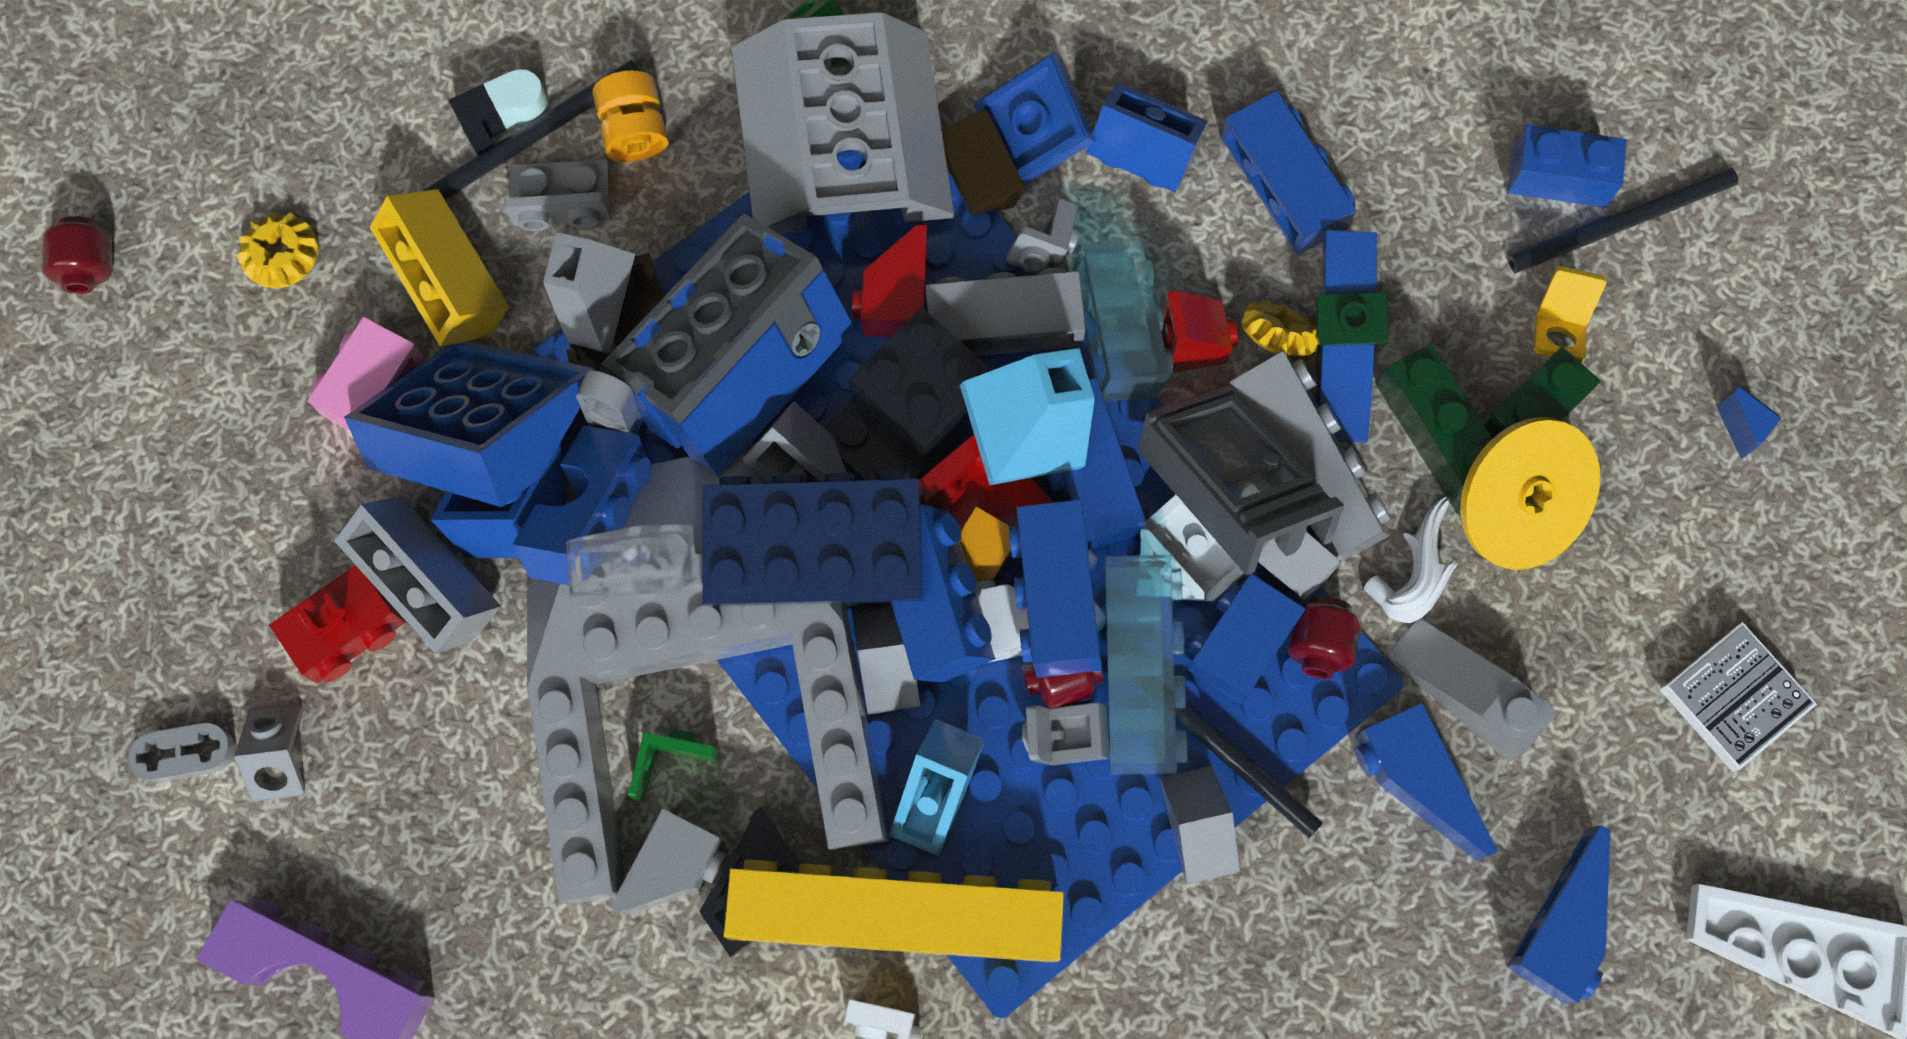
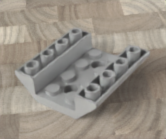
(804, 117)

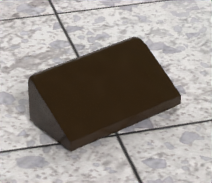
(981, 165)

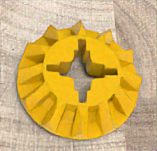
(285, 267)
(1280, 329)

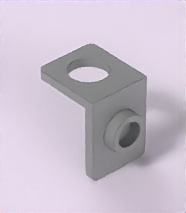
(268, 743)

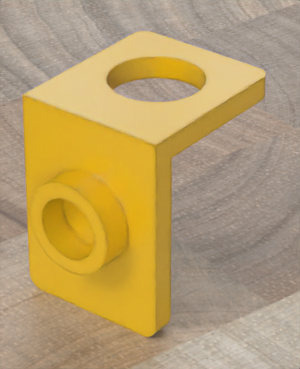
(1567, 310)

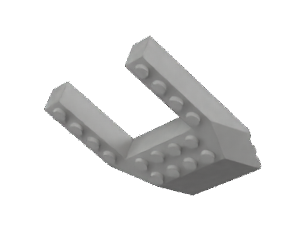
(618, 637)

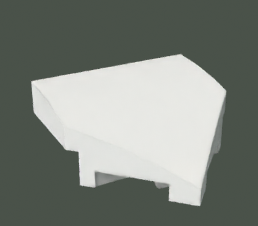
(1203, 562)

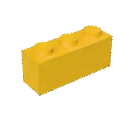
(438, 267)

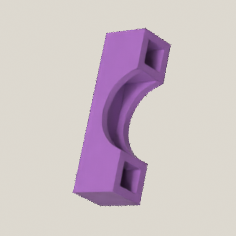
(256, 944)

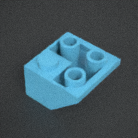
(1031, 416)

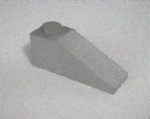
(1472, 689)

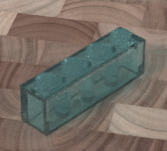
(1142, 665)

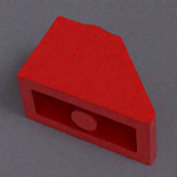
(893, 286)
(1197, 331)

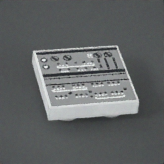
(1738, 697)

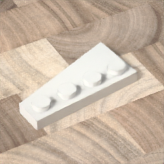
(1819, 952)

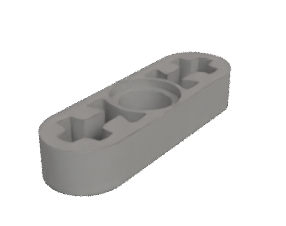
(608, 403)

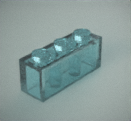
(1122, 321)

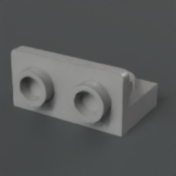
(559, 194)

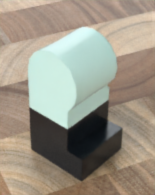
(499, 106)

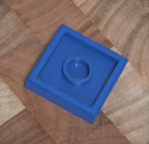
(1039, 118)

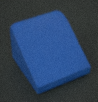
(1747, 420)

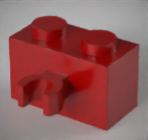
(337, 626)

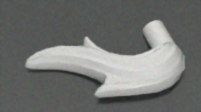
(1428, 572)

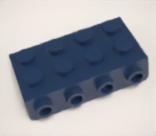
(812, 540)

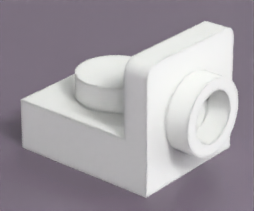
(877, 1021)

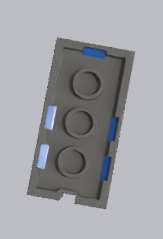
(731, 343)

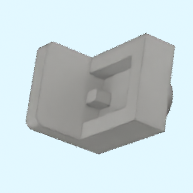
(1046, 249)
(1066, 734)

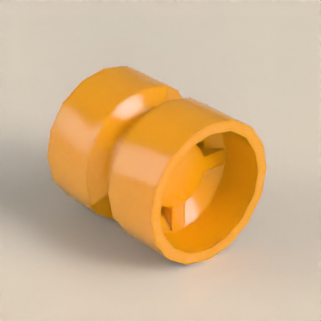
(630, 116)

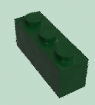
(1435, 417)

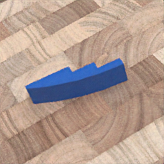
(1346, 371)

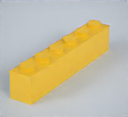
(893, 913)

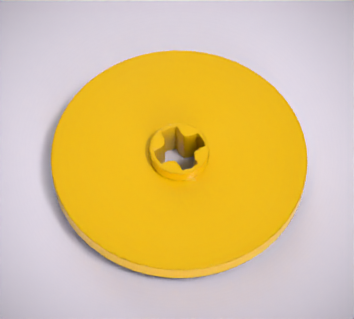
(1494, 495)

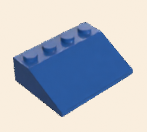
(470, 421)

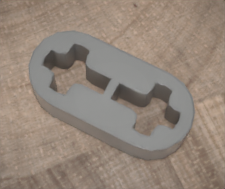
(180, 741)

